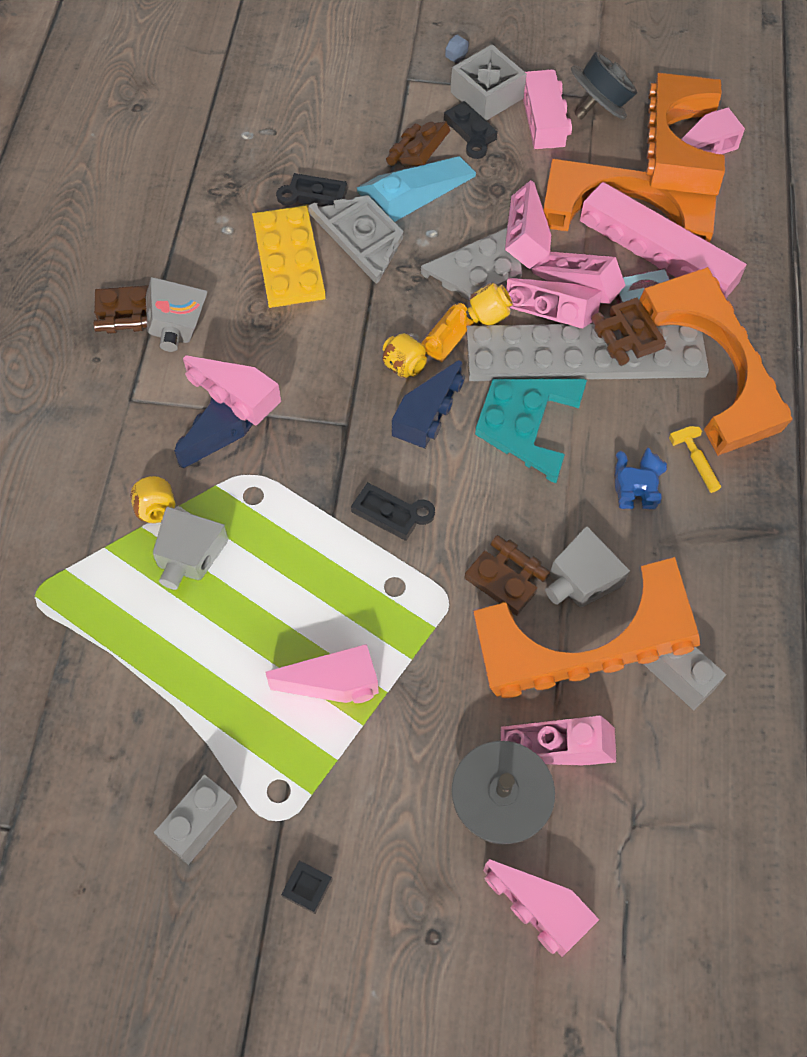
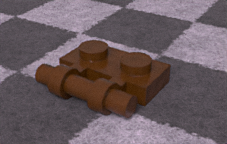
(418, 144)
(117, 303)
(636, 327)
(502, 582)

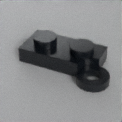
(471, 128)
(312, 190)
(391, 512)

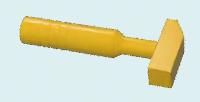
(686, 435)

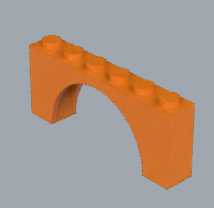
(670, 160)
(573, 183)
(700, 304)
(659, 628)

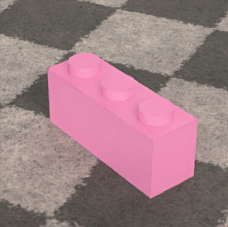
(546, 110)

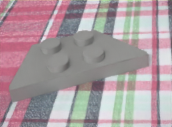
(361, 232)
(475, 266)

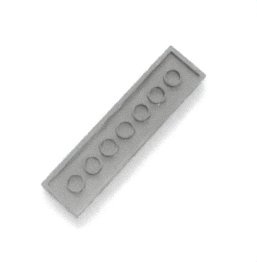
(577, 353)

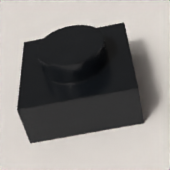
(307, 887)

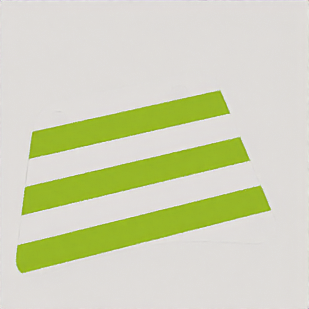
(274, 597)

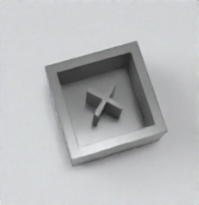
(488, 82)

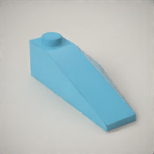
(414, 187)

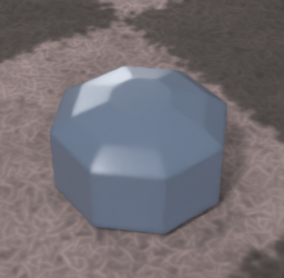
(457, 49)

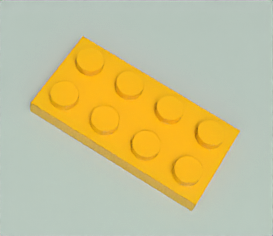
(288, 256)

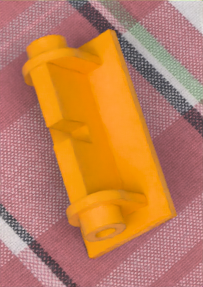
(447, 332)

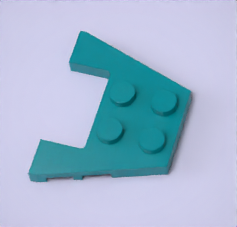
(515, 414)

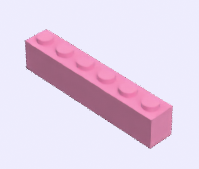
(657, 237)

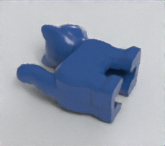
(639, 482)

